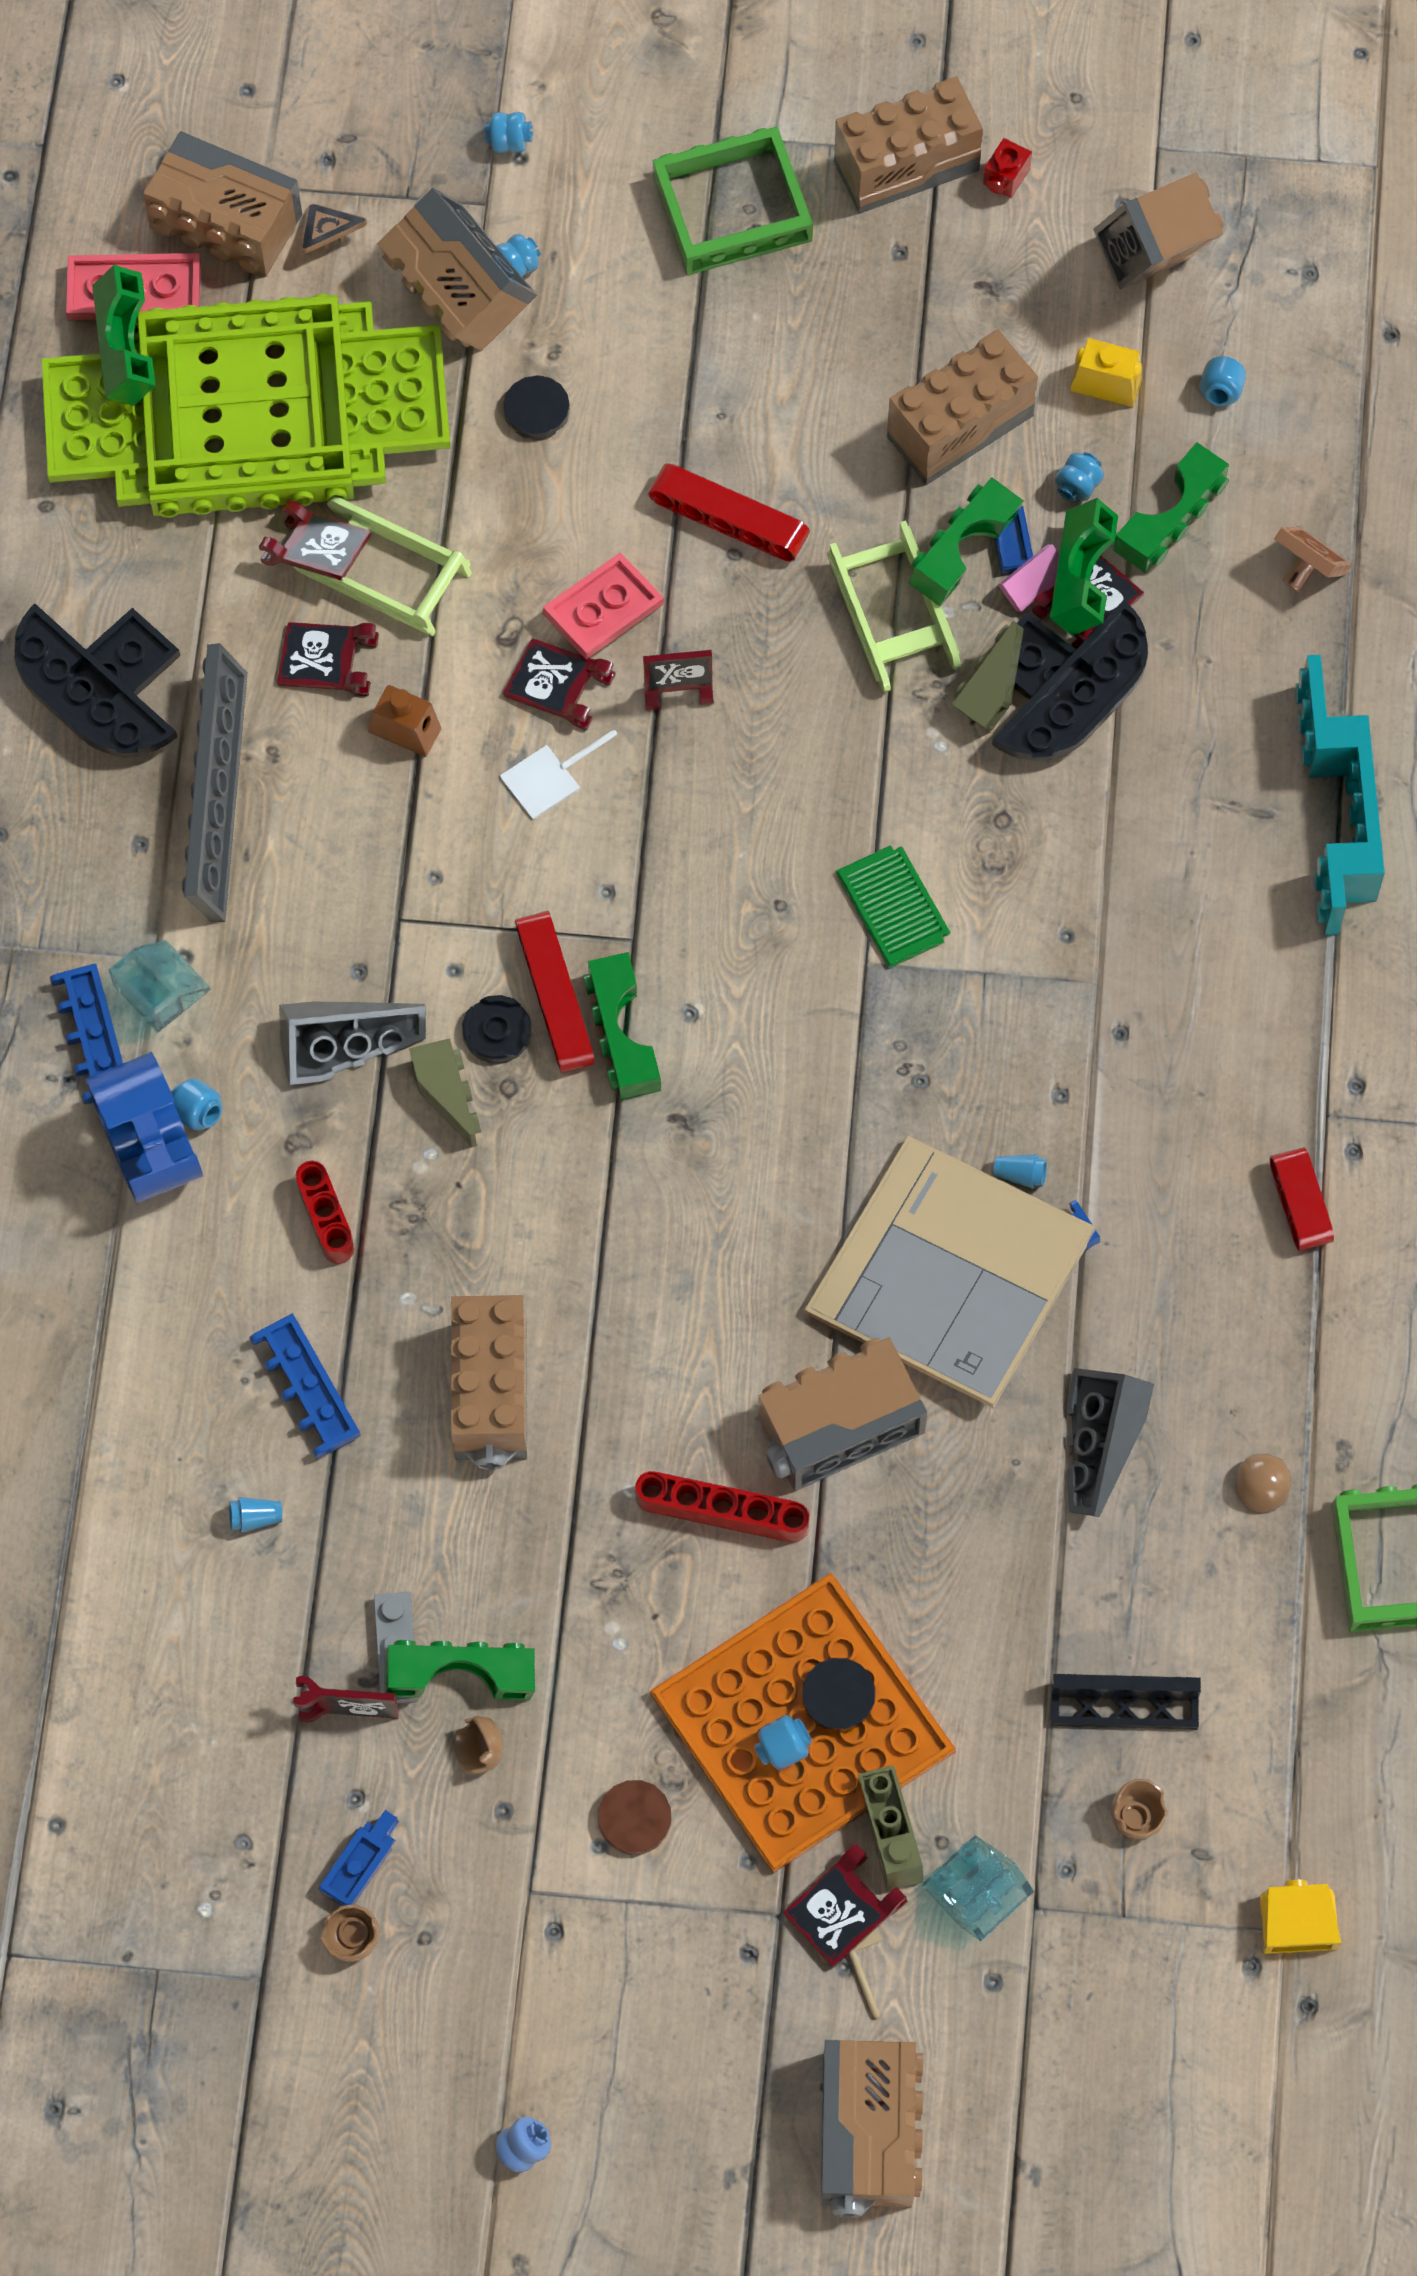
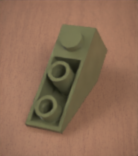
(992, 686)
(439, 1082)
(891, 1828)

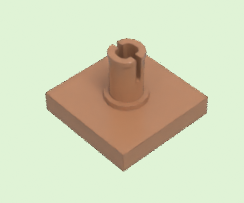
(1310, 555)

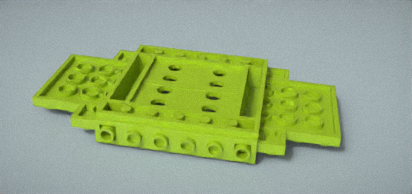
(345, 389)

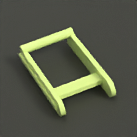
(419, 619)
(903, 644)

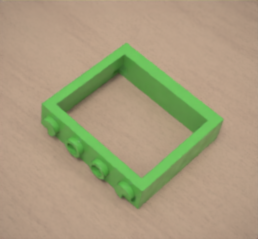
(741, 244)
(1373, 1617)

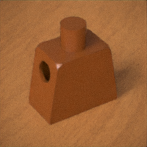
(401, 718)

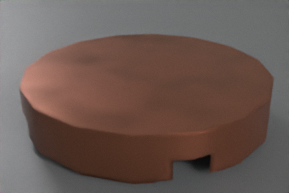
(634, 1817)

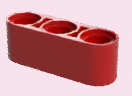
(1301, 1199)
(325, 1227)

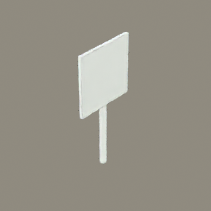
(543, 780)

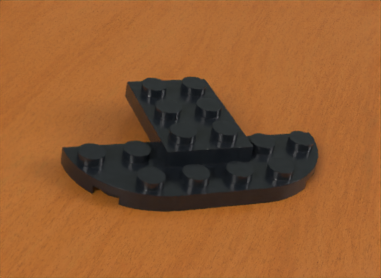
(99, 685)
(1072, 688)

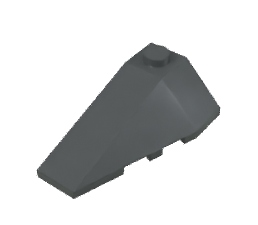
(337, 1035)
(1105, 1425)

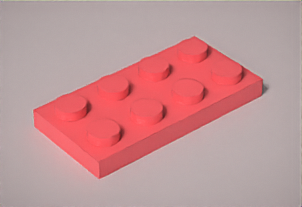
(167, 280)

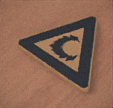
(327, 225)

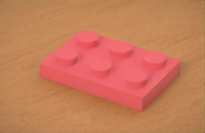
(603, 605)

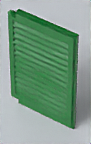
(893, 905)

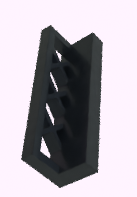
(1125, 1687)

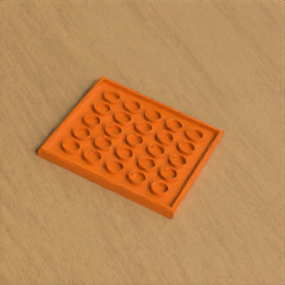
(759, 1678)

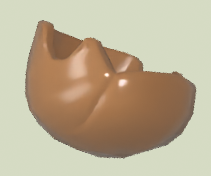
(1263, 1482)
(479, 1745)
(1139, 1809)
(350, 1933)

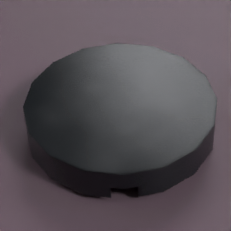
(536, 407)
(497, 1029)
(838, 1694)

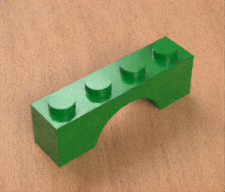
(117, 304)
(987, 514)
(1086, 535)
(1147, 537)
(633, 1064)
(505, 1670)

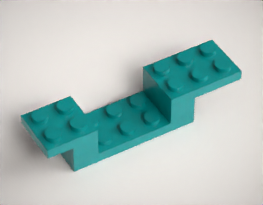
(1337, 749)

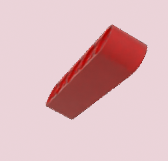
(729, 512)
(554, 991)
(735, 1519)

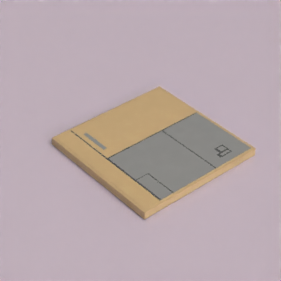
(951, 1270)

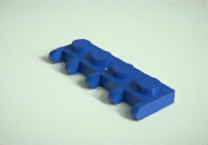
(92, 1021)
(308, 1383)

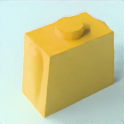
(1107, 372)
(1299, 1918)

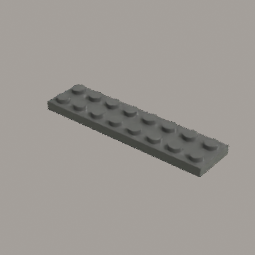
(215, 783)

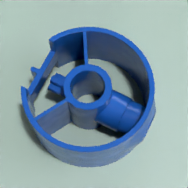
(144, 1127)

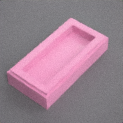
(1031, 578)

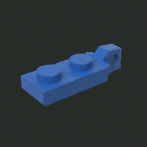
(360, 1861)

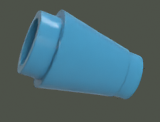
(1022, 1169)
(253, 1513)

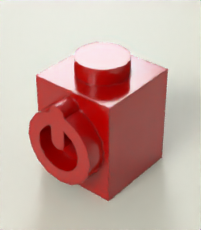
(1007, 168)

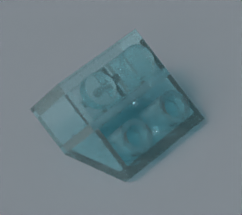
(157, 982)
(978, 1887)

